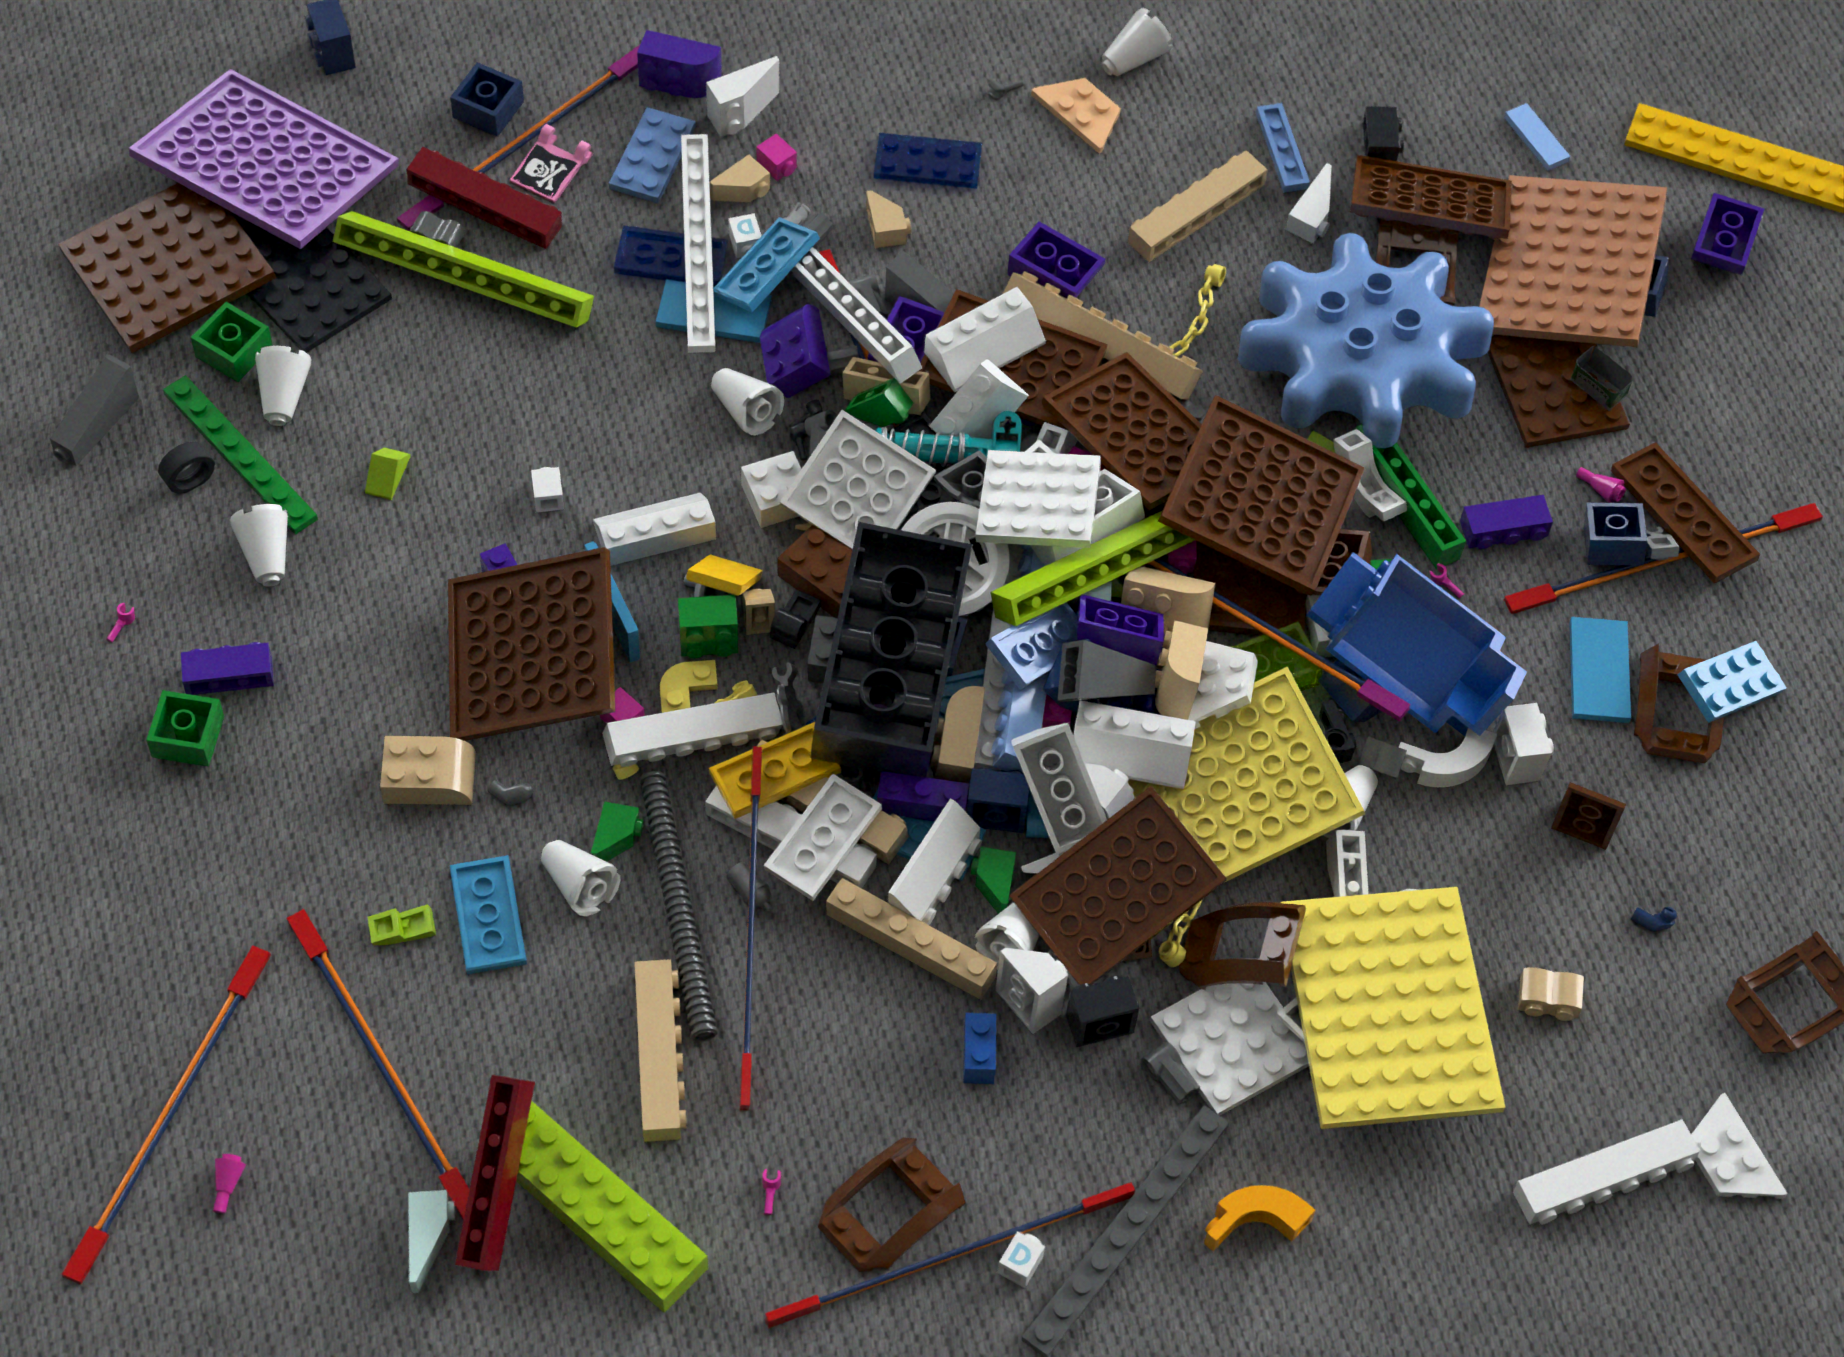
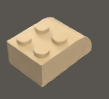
(1170, 594)
(1179, 669)
(958, 736)
(427, 770)

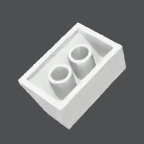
(979, 403)
(1031, 986)

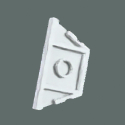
(1224, 682)
(1731, 1155)

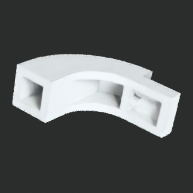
(1372, 493)
(1450, 767)

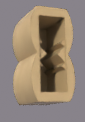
(1550, 993)

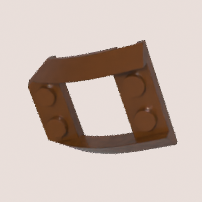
(1421, 239)
(1664, 741)
(1275, 956)
(1757, 1019)
(920, 1177)

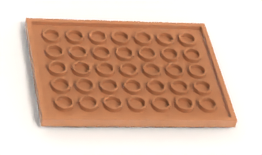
(1575, 261)

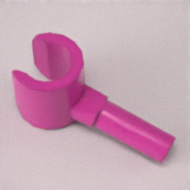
(1444, 580)
(123, 619)
(770, 1187)

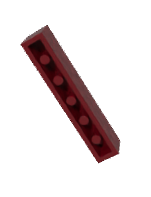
(484, 197)
(495, 1173)

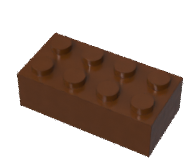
(817, 567)

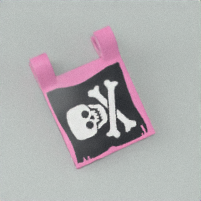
(548, 168)

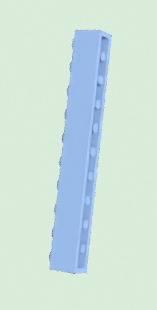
(1023, 708)

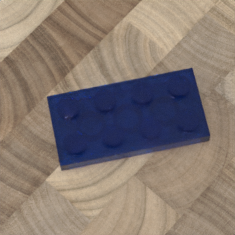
(928, 160)
(661, 255)

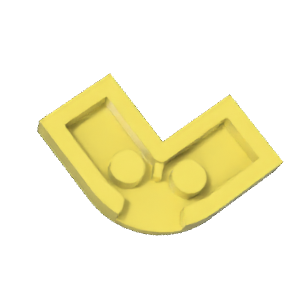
(684, 678)

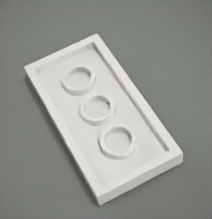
(822, 837)

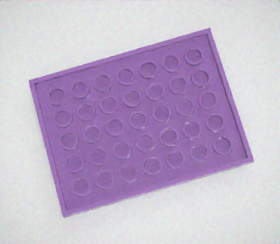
(264, 158)

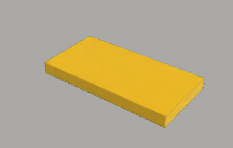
(783, 771)

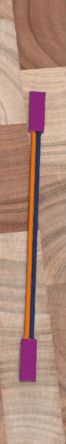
(619, 70)
(1369, 692)

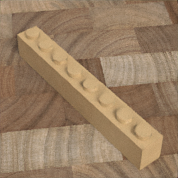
(1174, 374)

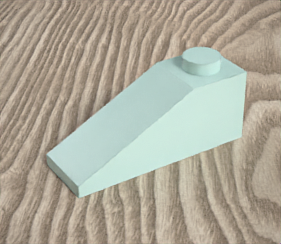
(427, 1232)

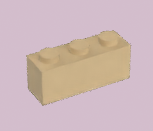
(865, 374)

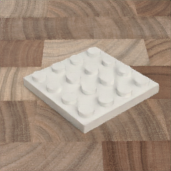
(856, 479)
(1038, 499)
(1232, 1042)

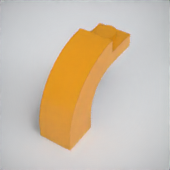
(1259, 1204)

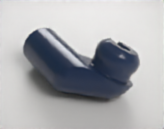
(1655, 922)

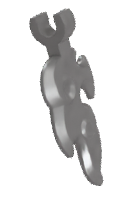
(790, 707)

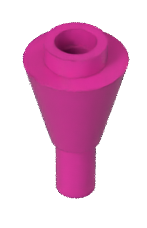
(1607, 487)
(227, 1173)

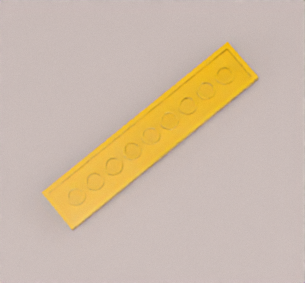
(1737, 157)

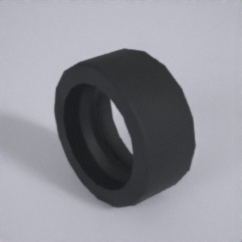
(181, 457)

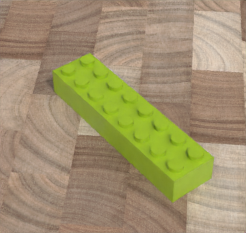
(607, 1213)

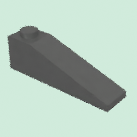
(965, 479)

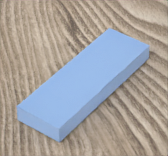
(1537, 137)

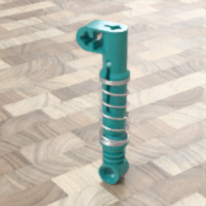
(956, 448)

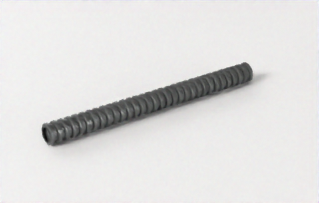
(678, 906)

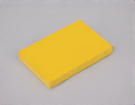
(724, 575)

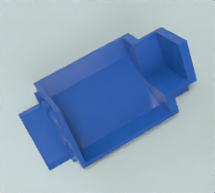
(1417, 644)

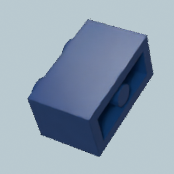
(979, 1048)

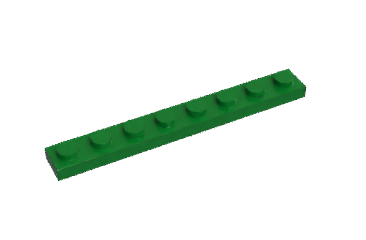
(239, 453)

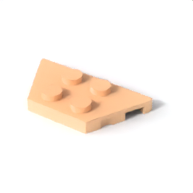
(1081, 109)

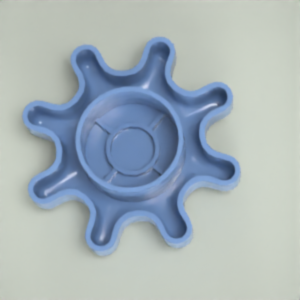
(1366, 340)

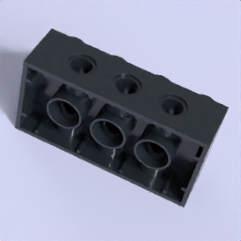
(885, 570)

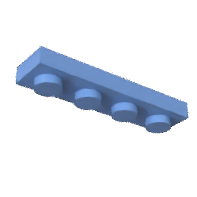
(1282, 147)

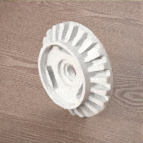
(959, 523)

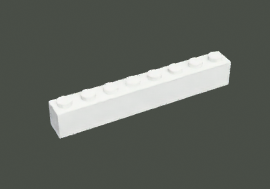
(857, 315)

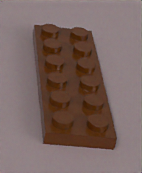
(1685, 512)

